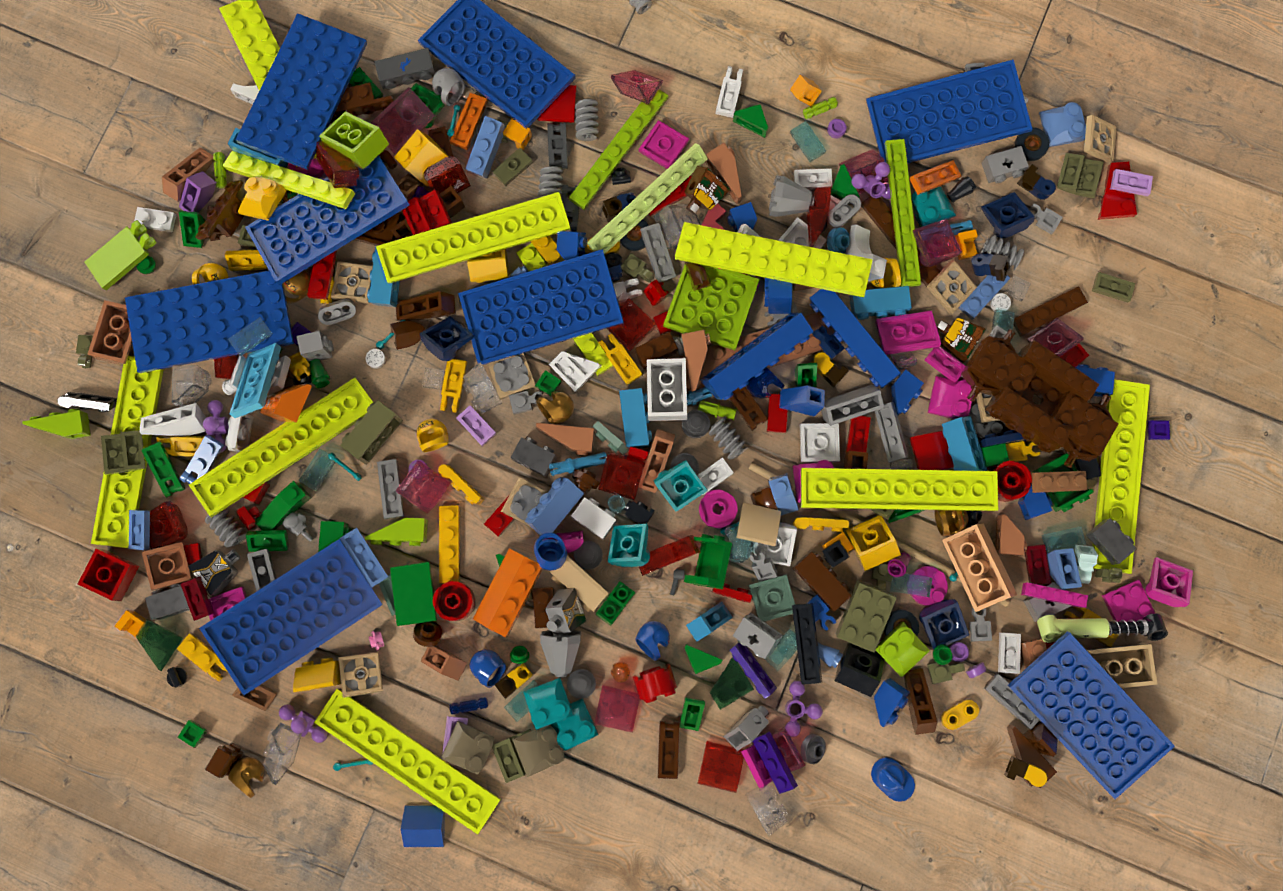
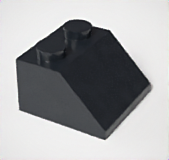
(860, 669)

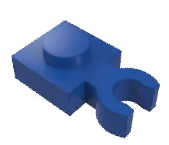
(820, 611)

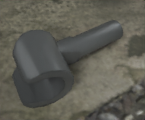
(677, 575)

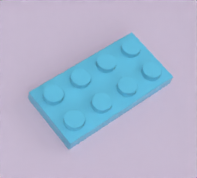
(255, 380)

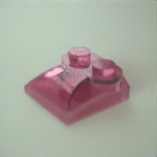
(936, 243)
(423, 487)
(617, 708)

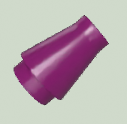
(898, 566)

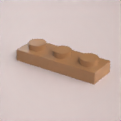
(1059, 481)

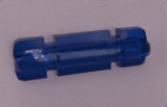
(469, 705)

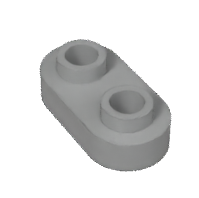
(843, 212)
(338, 312)

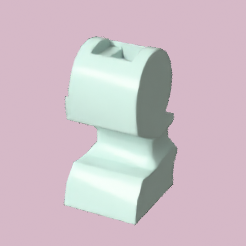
(1086, 561)

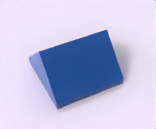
(423, 826)

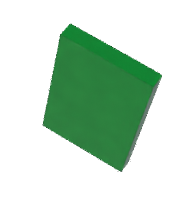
(413, 594)

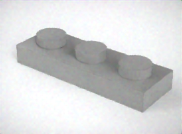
(658, 252)
(891, 433)
(389, 482)
(1005, 696)

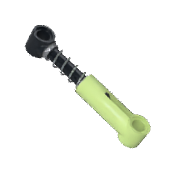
(1053, 628)

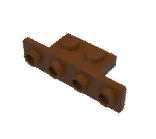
(360, 101)
(224, 214)

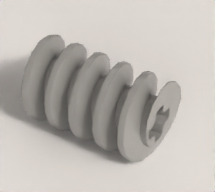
(586, 119)
(548, 181)
(998, 248)
(727, 439)
(225, 529)

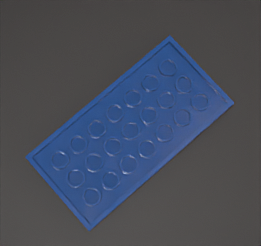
(497, 60)
(301, 91)
(951, 112)
(310, 229)
(541, 307)
(198, 320)
(290, 616)
(1091, 715)

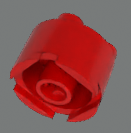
(1020, 478)
(448, 591)
(655, 683)

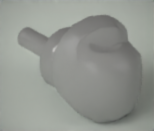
(296, 524)

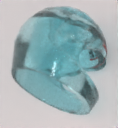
(740, 548)

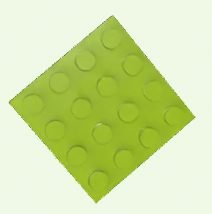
(716, 309)

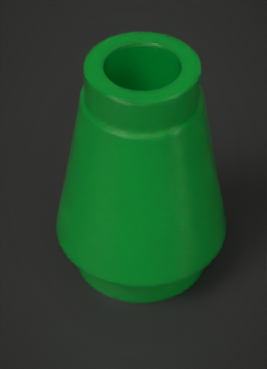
(319, 375)

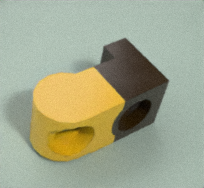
(828, 370)
(513, 680)
(1025, 770)

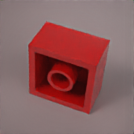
(108, 575)

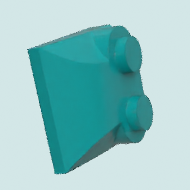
(931, 206)
(680, 485)
(629, 546)
(548, 703)
(576, 728)

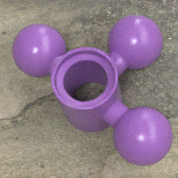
(873, 184)
(216, 425)
(814, 710)
(303, 723)

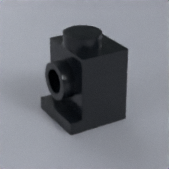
(638, 512)
(835, 554)

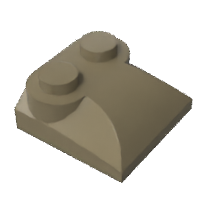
(468, 748)
(538, 750)

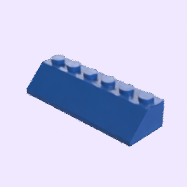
(855, 336)
(757, 355)

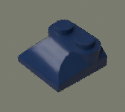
(1008, 215)
(445, 338)
(943, 623)

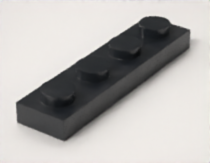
(807, 643)

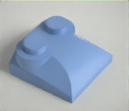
(1064, 124)

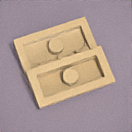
(759, 524)

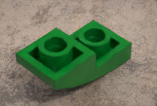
(615, 603)

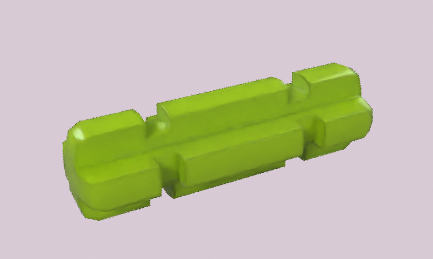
(820, 107)
(219, 170)

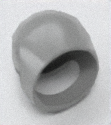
(446, 81)

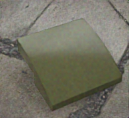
(1080, 175)
(122, 452)
(508, 758)

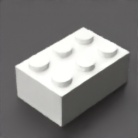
(666, 389)

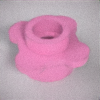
(376, 640)

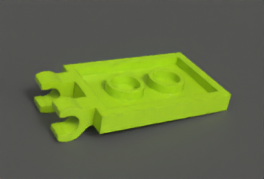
(120, 255)

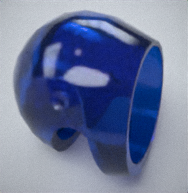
(758, 385)

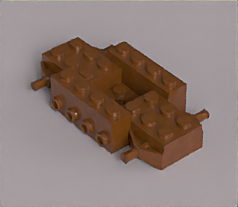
(1063, 412)

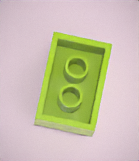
(355, 139)

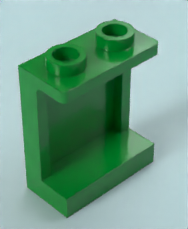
(1063, 500)
(711, 562)

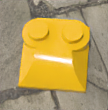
(261, 198)

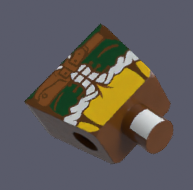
(704, 190)
(960, 337)

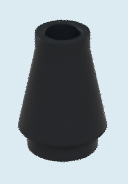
(961, 189)

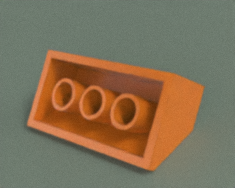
(286, 403)
(508, 593)

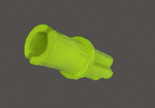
(717, 409)

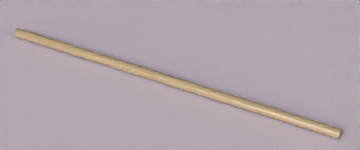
(854, 521)

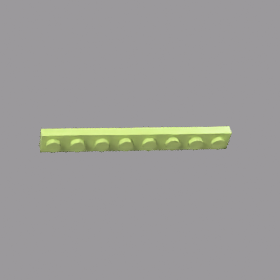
(648, 199)

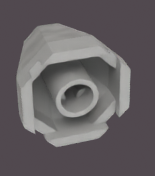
(789, 198)
(560, 650)

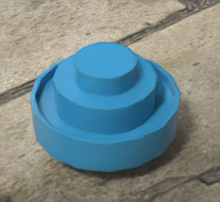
(838, 240)

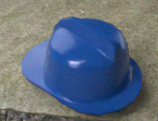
(893, 779)

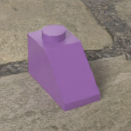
(197, 192)

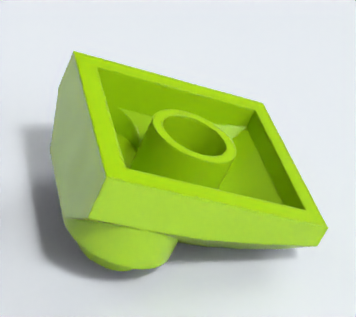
(902, 649)

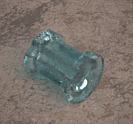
(613, 499)

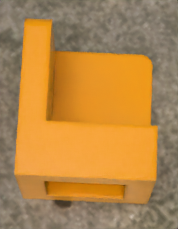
(805, 90)
(517, 133)
(966, 243)
(842, 538)
(130, 622)

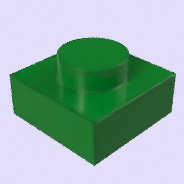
(548, 383)
(192, 733)

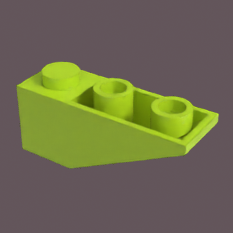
(69, 425)
(405, 530)

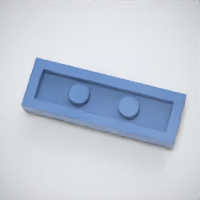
(981, 296)
(364, 557)

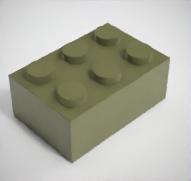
(371, 432)
(865, 616)

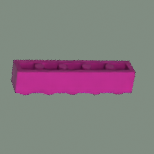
(1054, 595)

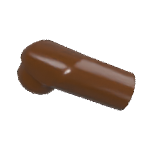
(388, 159)

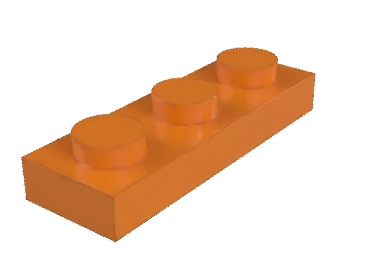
(468, 121)
(935, 177)

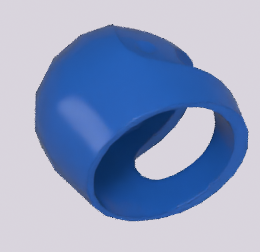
(549, 552)
(650, 635)
(484, 664)

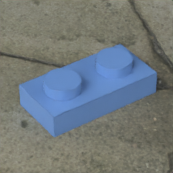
(139, 529)

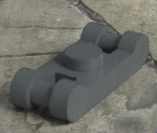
(557, 145)
(571, 209)

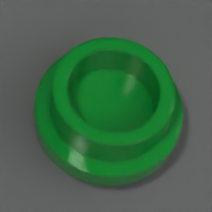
(147, 265)
(519, 655)
(942, 655)

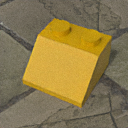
(419, 154)
(489, 267)
(873, 542)
(317, 676)

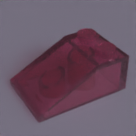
(402, 119)

